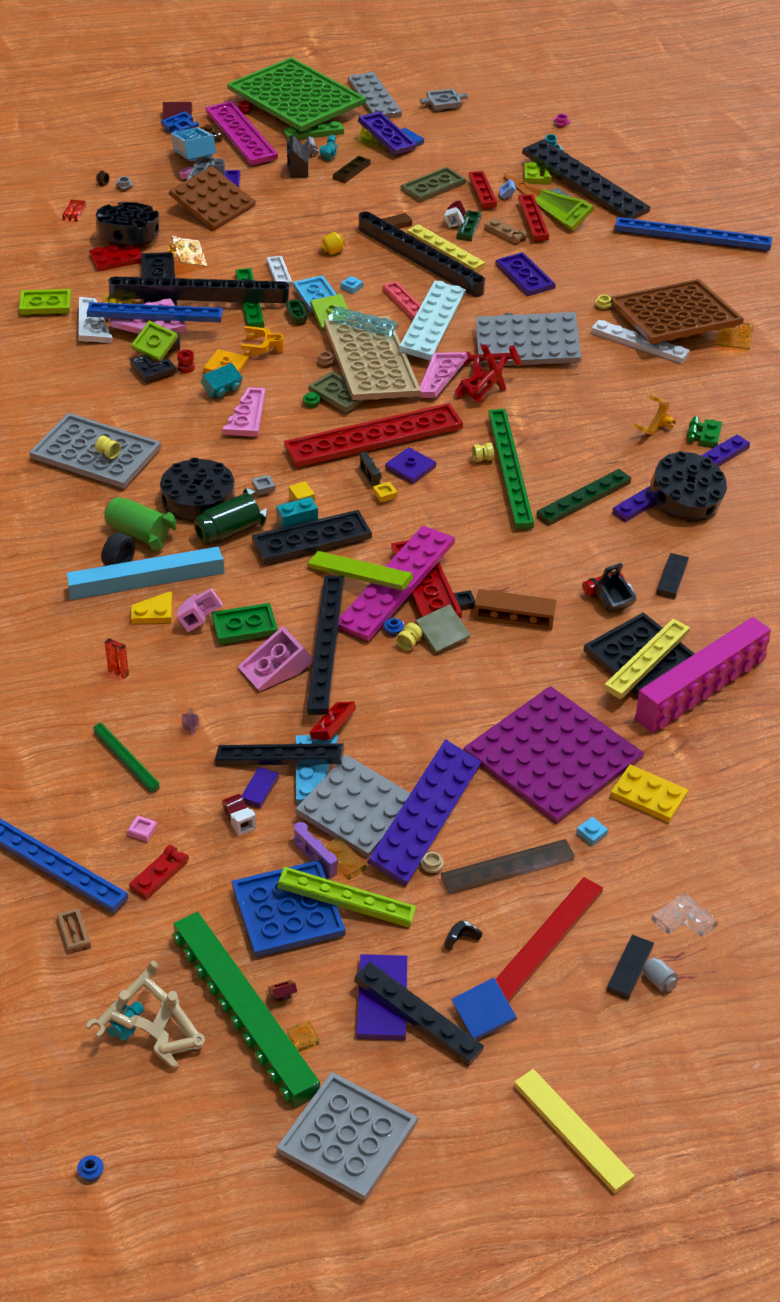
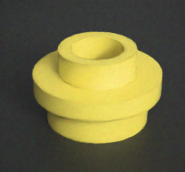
(603, 301)

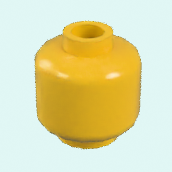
(332, 243)

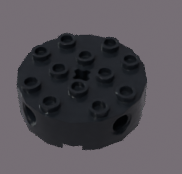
(127, 223)
(688, 486)
(195, 487)

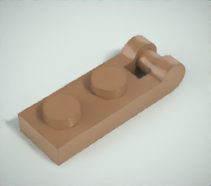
(505, 231)

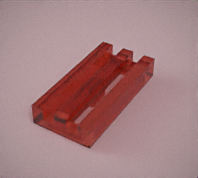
(77, 210)
(113, 658)

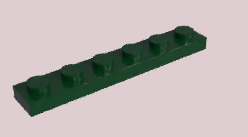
(583, 497)

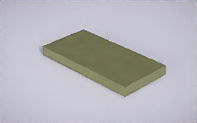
(433, 184)

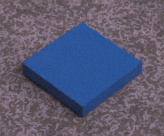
(484, 1009)

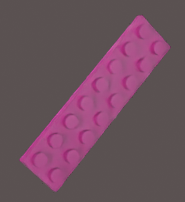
(241, 133)
(379, 602)

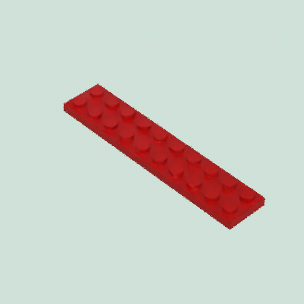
(372, 435)

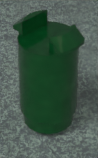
(229, 518)

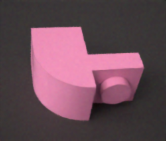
(195, 608)

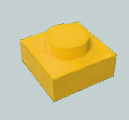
(385, 492)

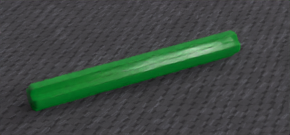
(126, 757)

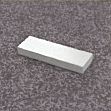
(278, 269)

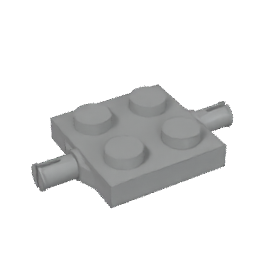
(444, 99)

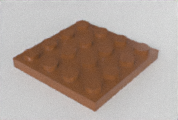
(212, 198)

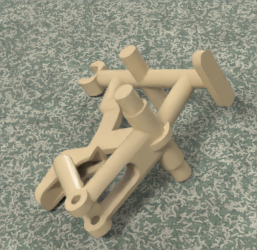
(169, 1008)

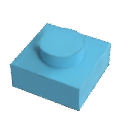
(351, 284)
(592, 831)

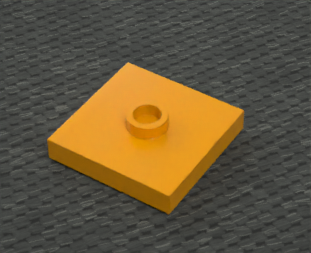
(222, 358)

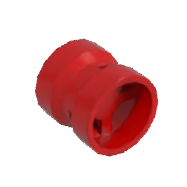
(186, 362)

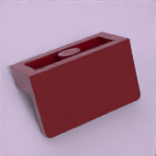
(174, 108)

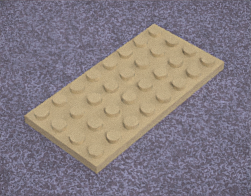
(371, 362)

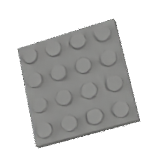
(353, 805)
(347, 1136)

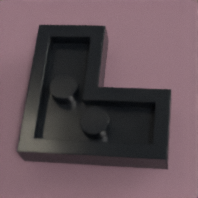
(150, 371)

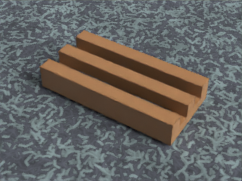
(78, 944)

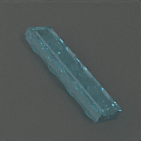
(363, 321)

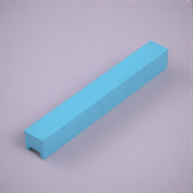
(145, 573)

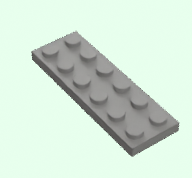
(376, 95)

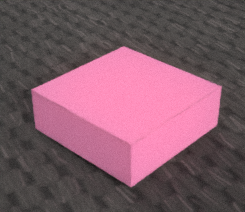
(142, 828)

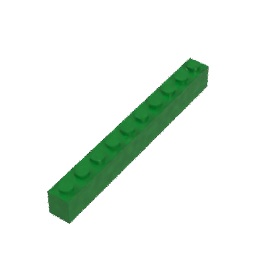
(246, 1010)

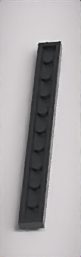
(326, 646)

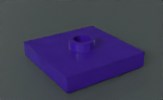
(410, 465)

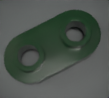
(296, 311)

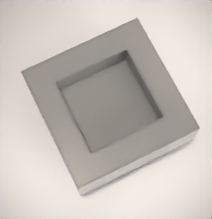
(263, 485)

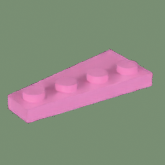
(440, 371)
(247, 415)

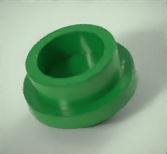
(311, 399)

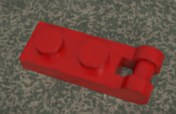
(158, 872)

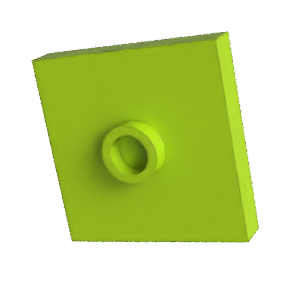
(323, 307)
(154, 341)

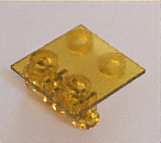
(188, 251)
(736, 337)

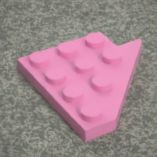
(137, 325)

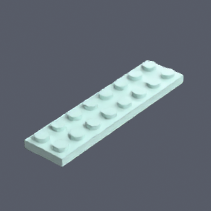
(432, 320)

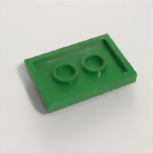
(244, 623)

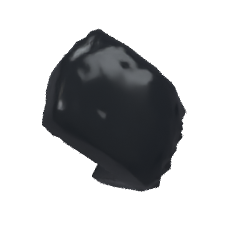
(462, 928)

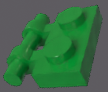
(710, 432)

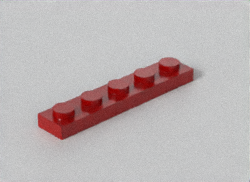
(533, 217)

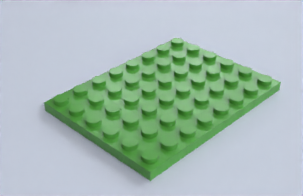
(296, 94)

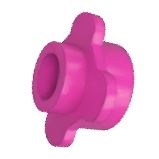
(561, 120)

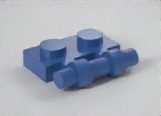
(179, 122)

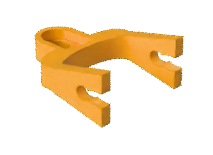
(271, 340)
(661, 418)

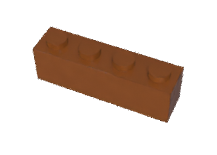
(515, 609)

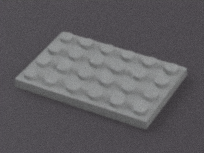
(537, 337)
(72, 448)

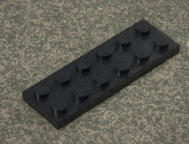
(311, 536)

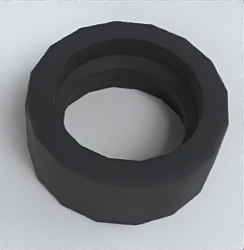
(111, 547)

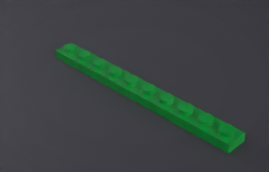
(511, 469)

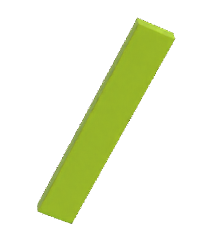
(360, 570)
(346, 897)

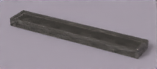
(507, 866)

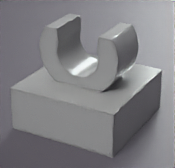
(312, 148)

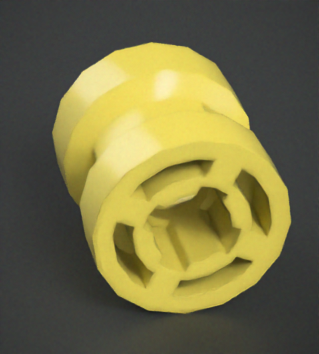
(106, 446)
(483, 452)
(409, 636)

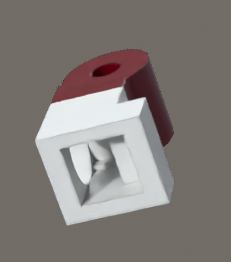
(456, 212)
(239, 813)

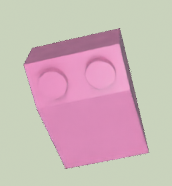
(275, 660)

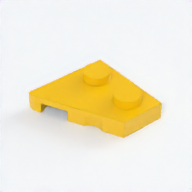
(153, 610)

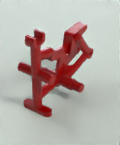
(494, 375)

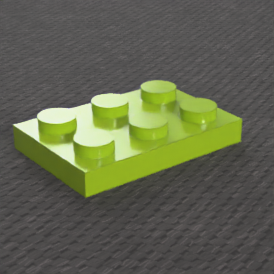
(45, 301)

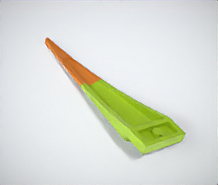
(564, 209)

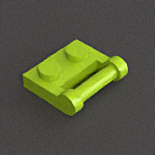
(532, 174)

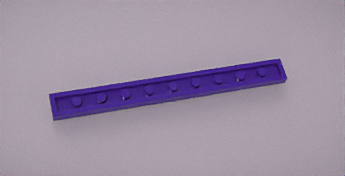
(642, 500)

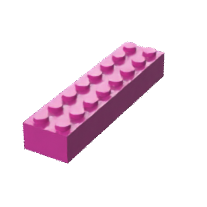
(702, 674)

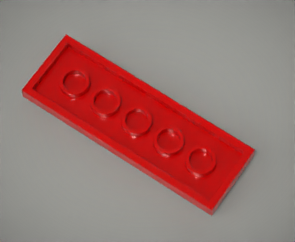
(432, 591)

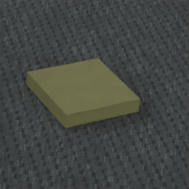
(443, 629)

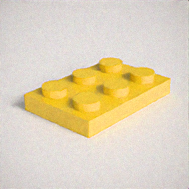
(649, 793)

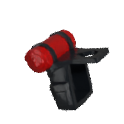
(611, 588)

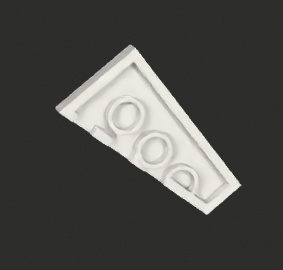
(91, 328)

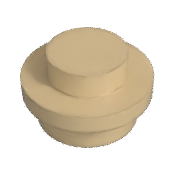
(432, 862)

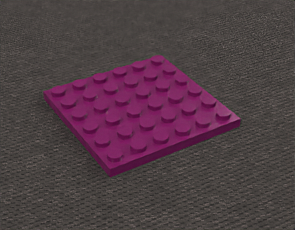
(553, 754)

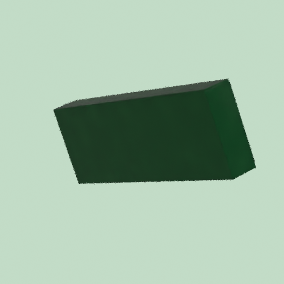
(470, 225)

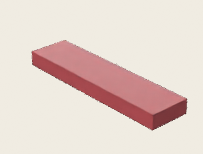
(402, 298)

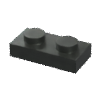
(369, 469)

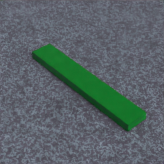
(251, 310)

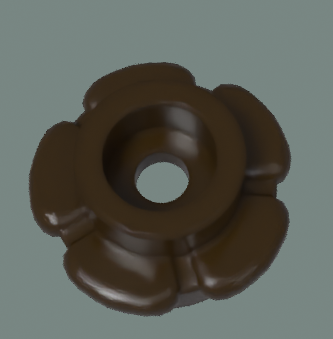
(102, 178)

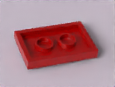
(115, 256)

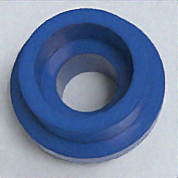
(393, 626)
(93, 1173)

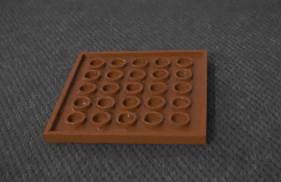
(676, 311)

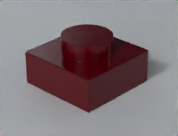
(282, 990)

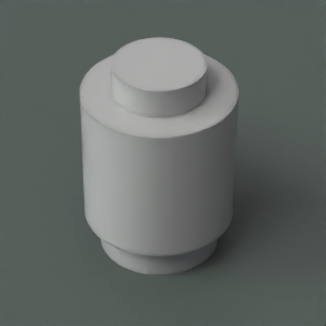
(660, 974)

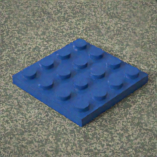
(284, 919)

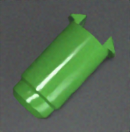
(139, 521)

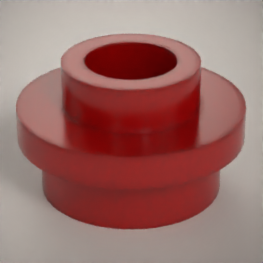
(244, 106)

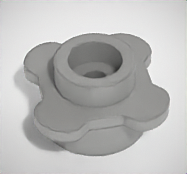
(124, 182)

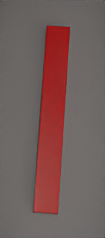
(547, 937)

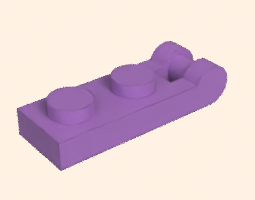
(314, 849)

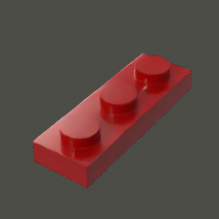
(331, 723)

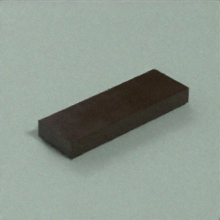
(351, 169)

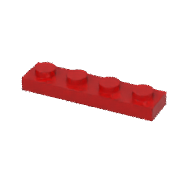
(482, 189)

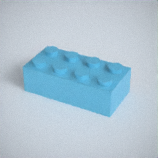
(193, 143)

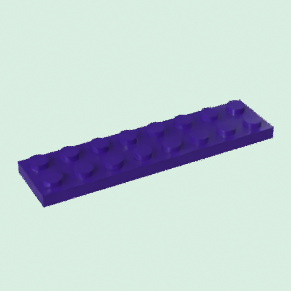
(424, 813)

